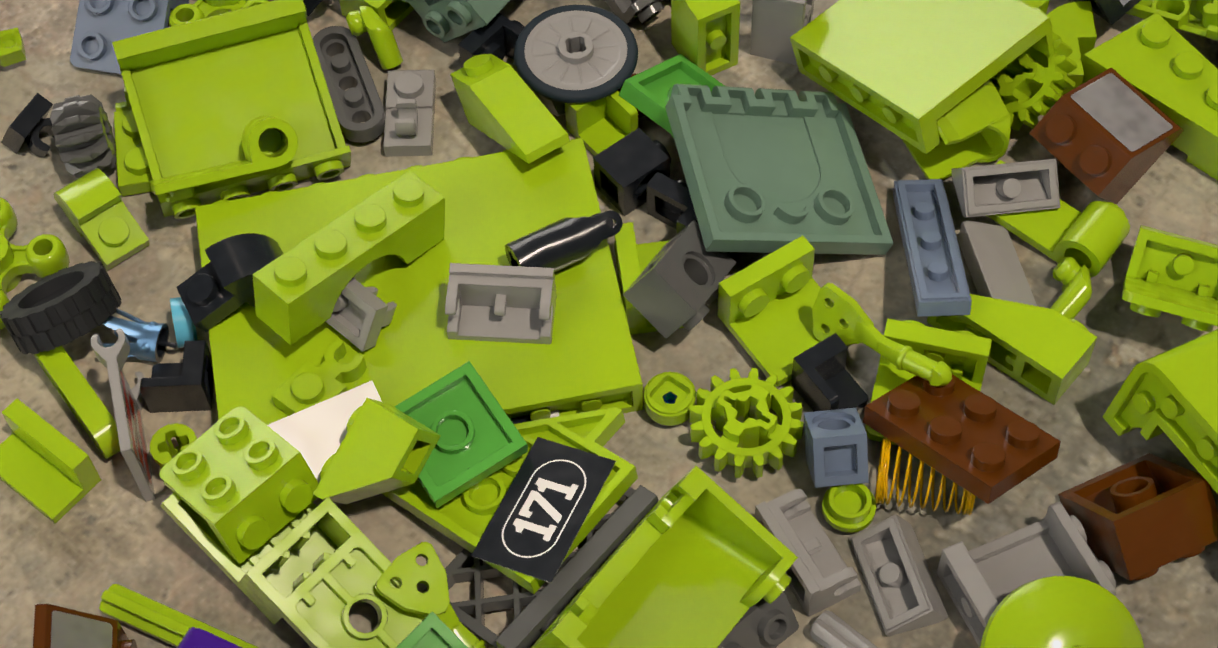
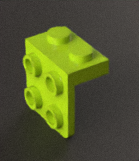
(1173, 277)
(959, 349)
(242, 481)

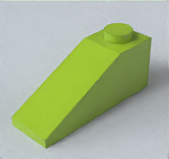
(506, 108)
(1027, 342)

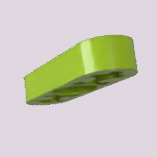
(81, 399)

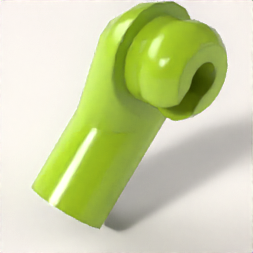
(380, 34)
(1075, 288)

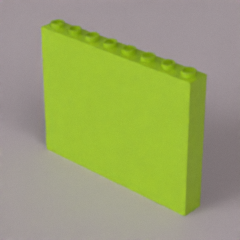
(486, 207)

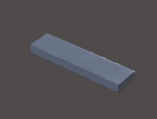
(931, 248)

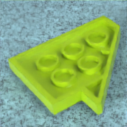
(470, 512)

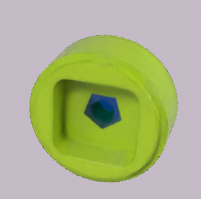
(669, 398)

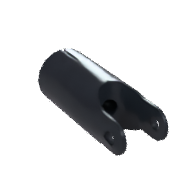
(563, 241)

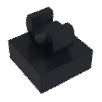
(28, 127)

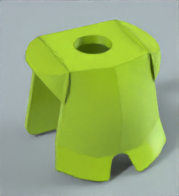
(968, 134)

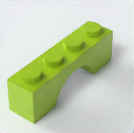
(305, 282)

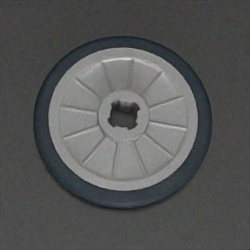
(576, 53)

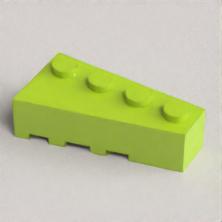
(1172, 78)

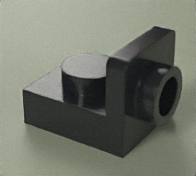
(495, 38)

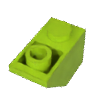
(377, 455)

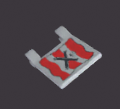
(127, 411)

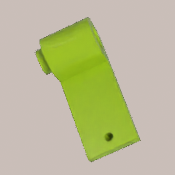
(266, 145)
(1066, 232)

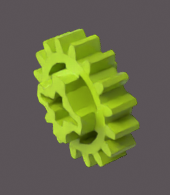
(1034, 83)
(748, 427)

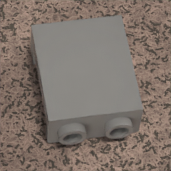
(990, 572)

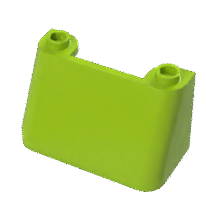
(677, 576)

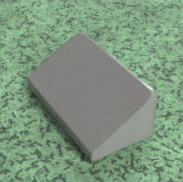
(1007, 187)
(994, 262)
(898, 576)

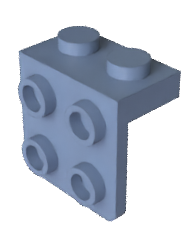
(113, 20)

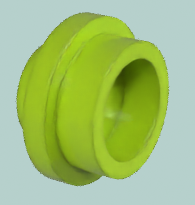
(849, 507)

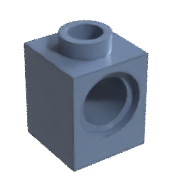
(836, 447)

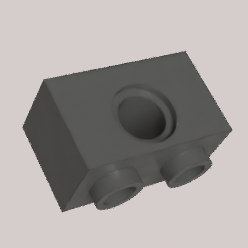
(679, 282)

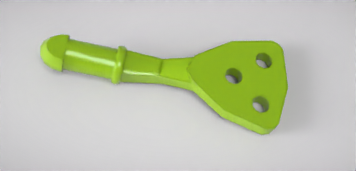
(862, 330)
(436, 599)

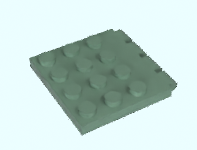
(775, 170)

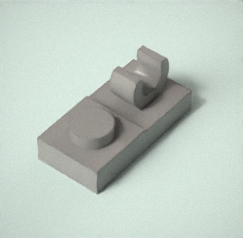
(410, 113)
(361, 314)

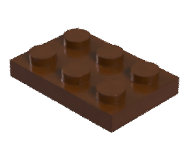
(962, 435)

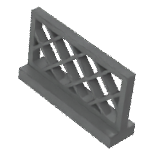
(549, 602)

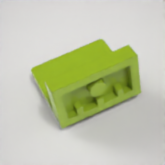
(772, 307)

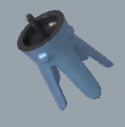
(147, 339)

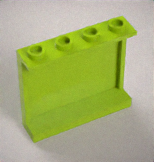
(916, 57)
(209, 78)

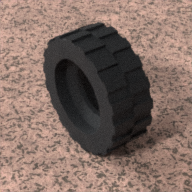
(60, 307)

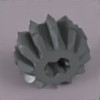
(83, 135)

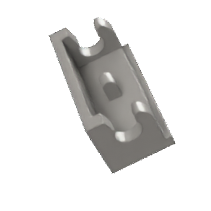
(774, 25)
(500, 303)
(819, 572)

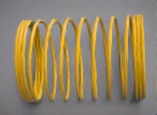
(968, 498)

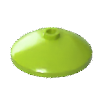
(1061, 615)

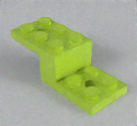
(310, 576)

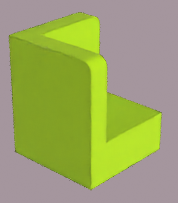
(601, 121)

